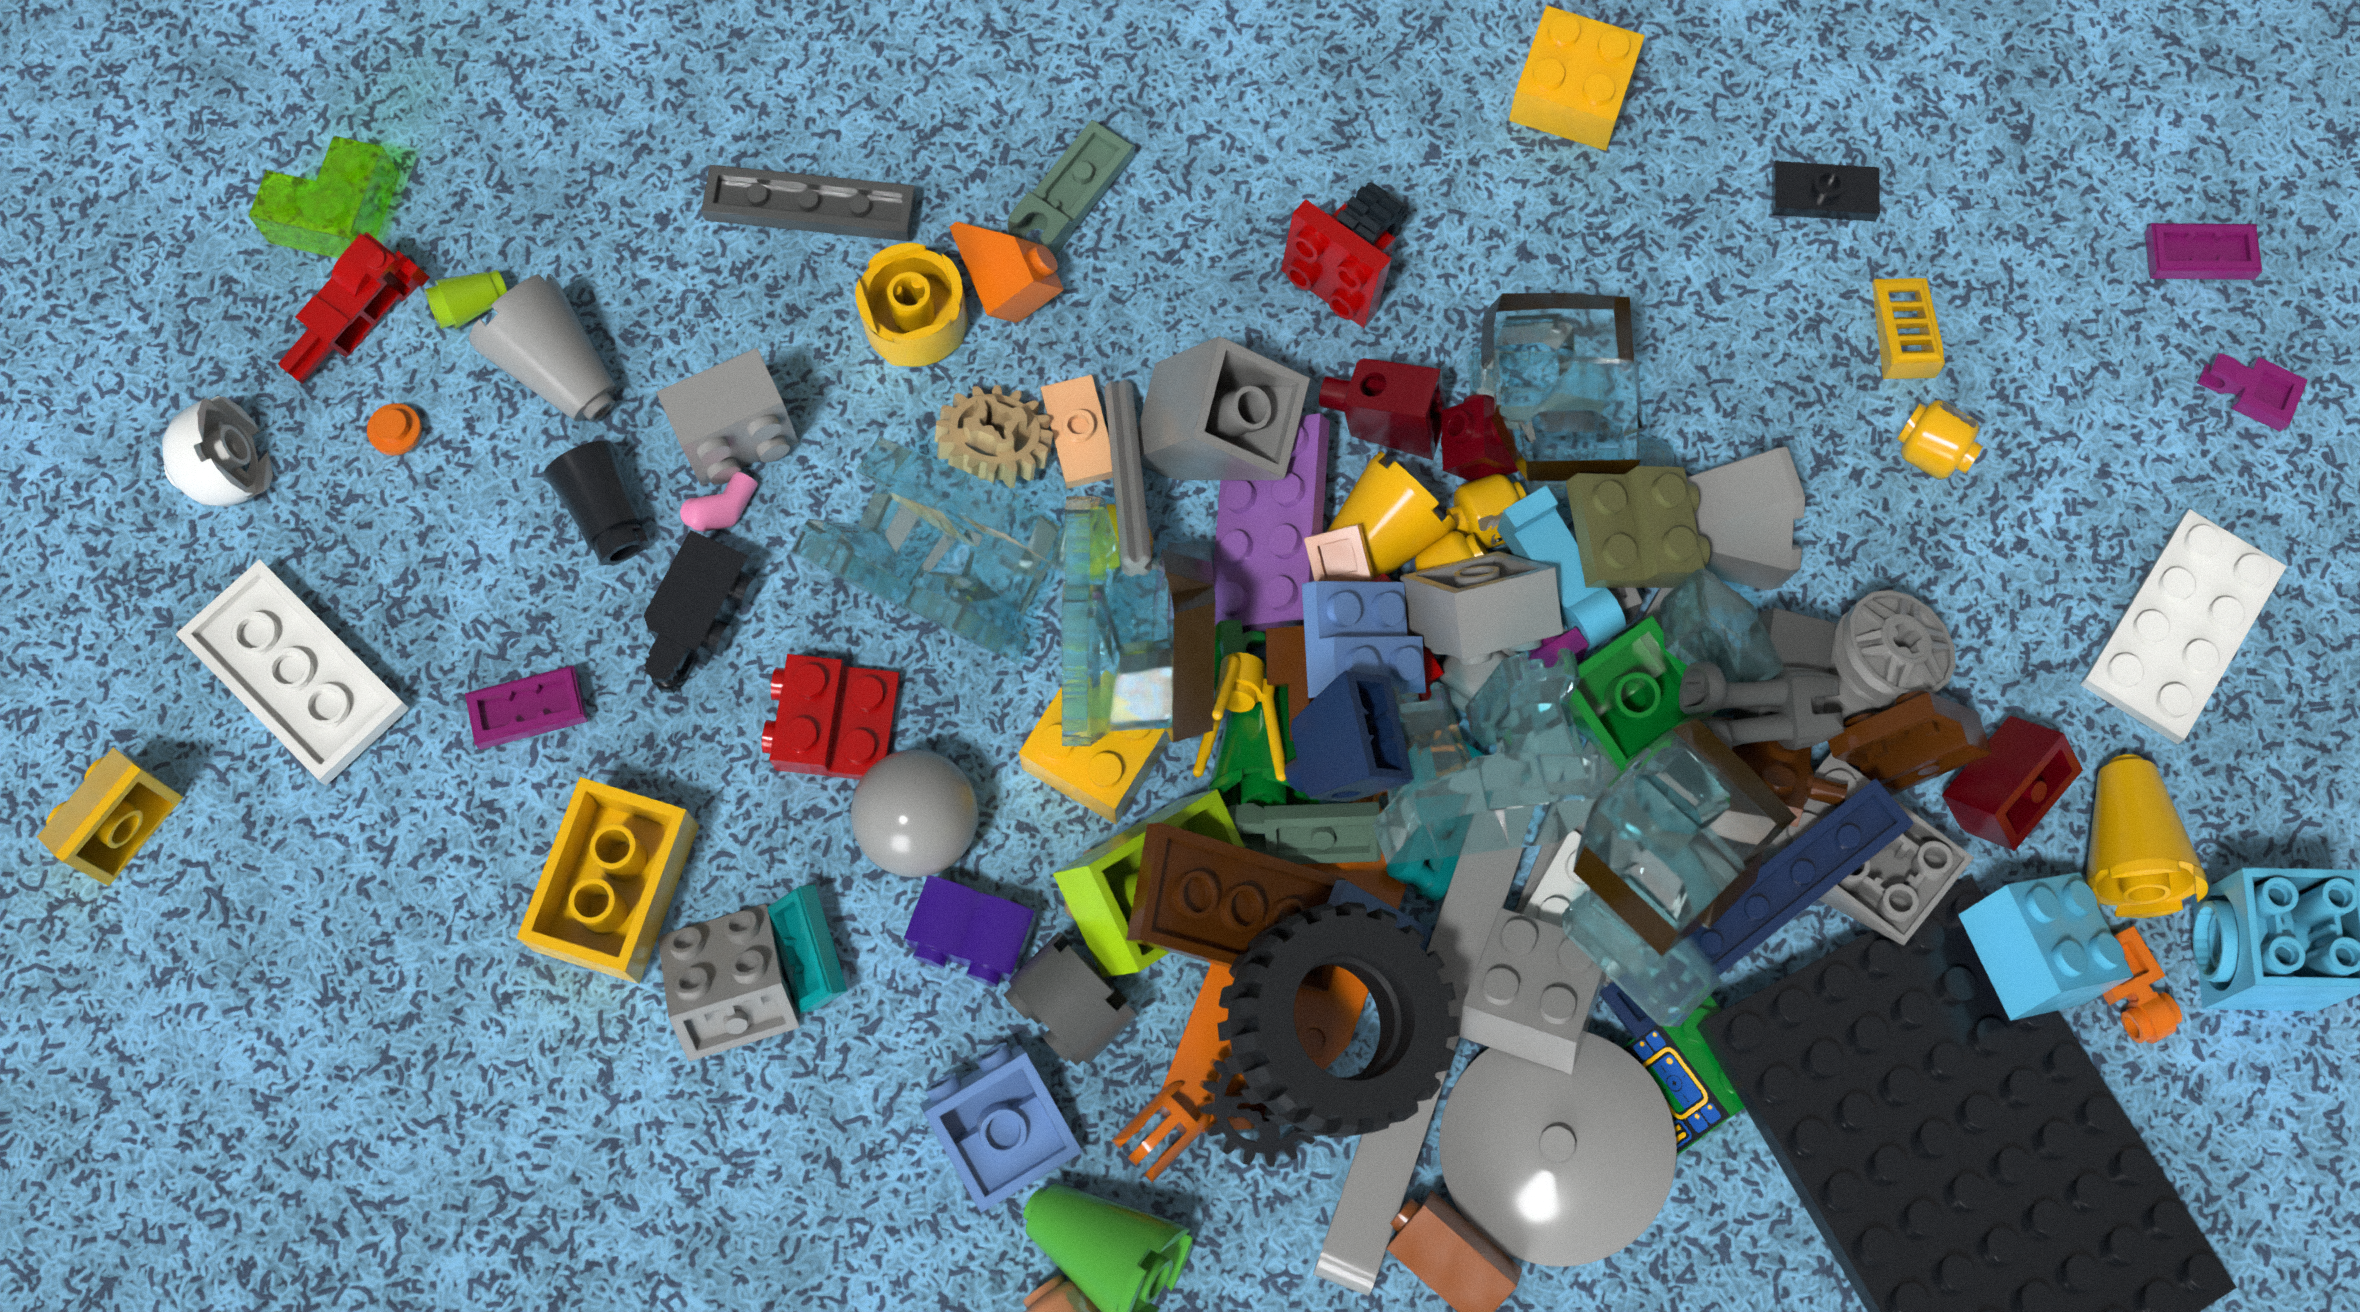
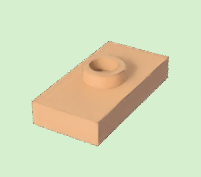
(1078, 431)

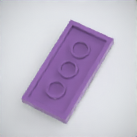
(1262, 536)

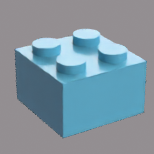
(2045, 945)

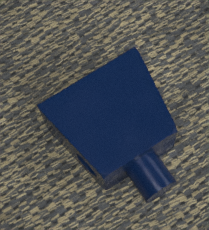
(1349, 741)

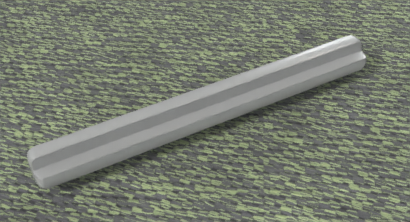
(1127, 479)

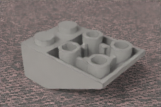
(1897, 884)

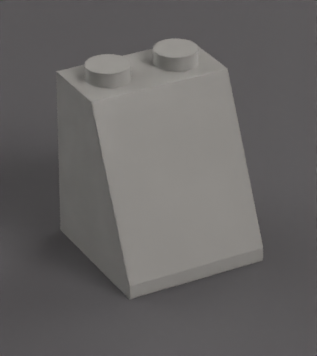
(1220, 414)

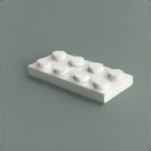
(2183, 626)
(292, 672)

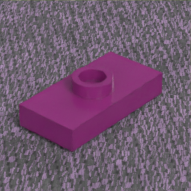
(2203, 251)
(526, 707)

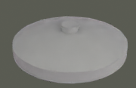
(1558, 1159)

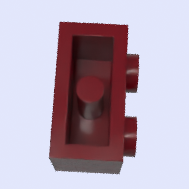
(2015, 785)

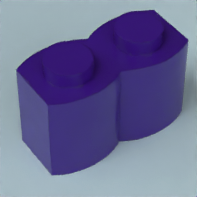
(970, 931)

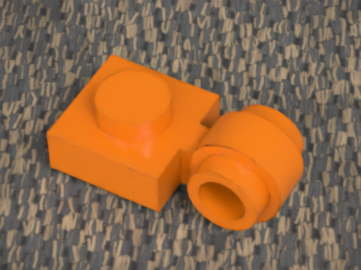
(2146, 1009)

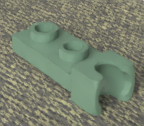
(1071, 187)

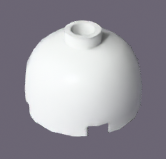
(207, 449)

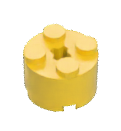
(912, 305)

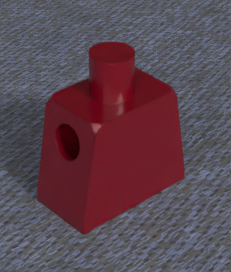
(1390, 404)

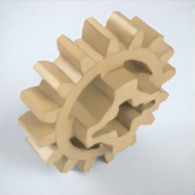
(994, 436)

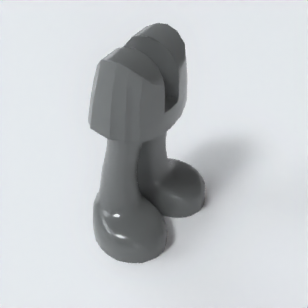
(1787, 695)

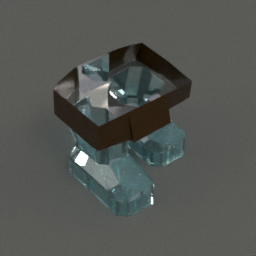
(1566, 393)
(1134, 645)
(1669, 866)

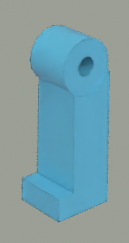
(1539, 534)

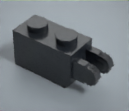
(695, 608)

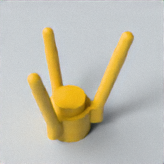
(1238, 690)

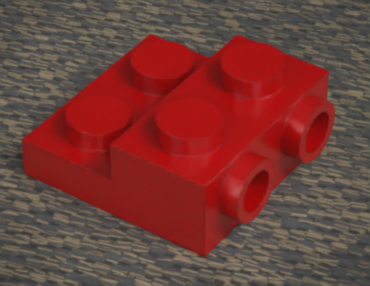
(830, 717)

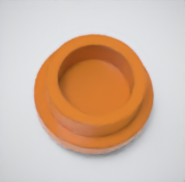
(394, 429)

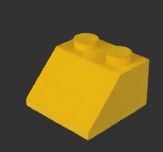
(108, 817)

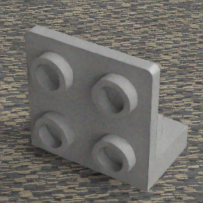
(725, 983)

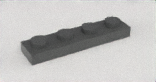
(809, 202)

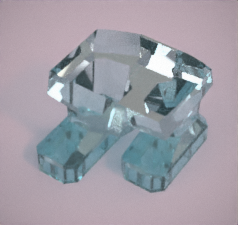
(911, 525)
(1507, 800)

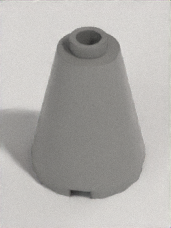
(546, 348)

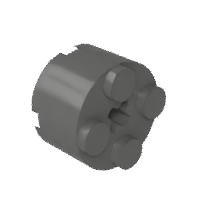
(1071, 1000)

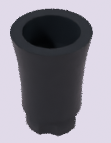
(598, 501)

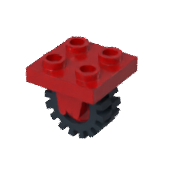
(1347, 253)

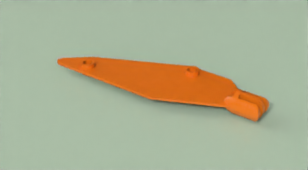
(1321, 1021)

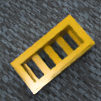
(1894, 361)

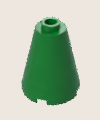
(1245, 763)

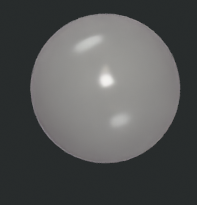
(914, 813)

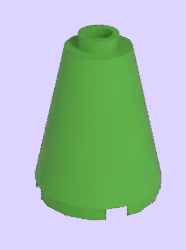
(1108, 1248)

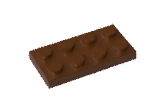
(1216, 896)

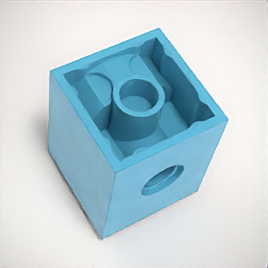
(2278, 939)

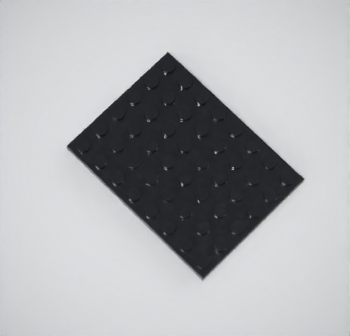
(1954, 1145)

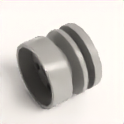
(1885, 651)

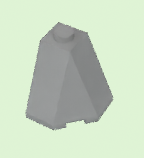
(1750, 518)

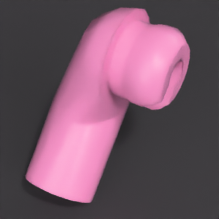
(719, 510)

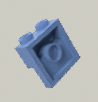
(1360, 631)
(999, 1125)

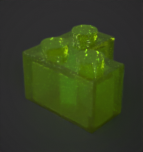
(334, 209)

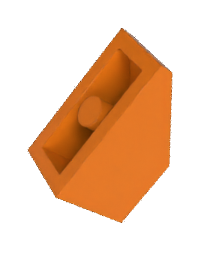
(1007, 271)

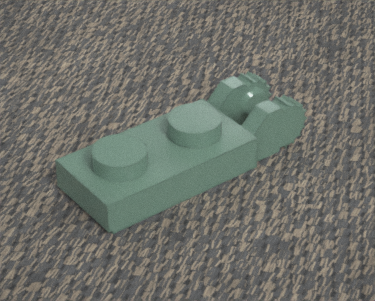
(1310, 831)

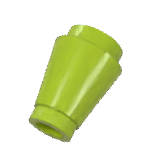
(464, 297)

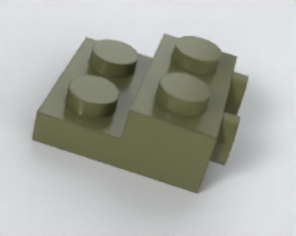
(1637, 527)

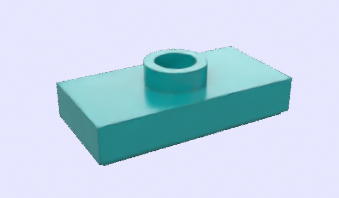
(807, 949)

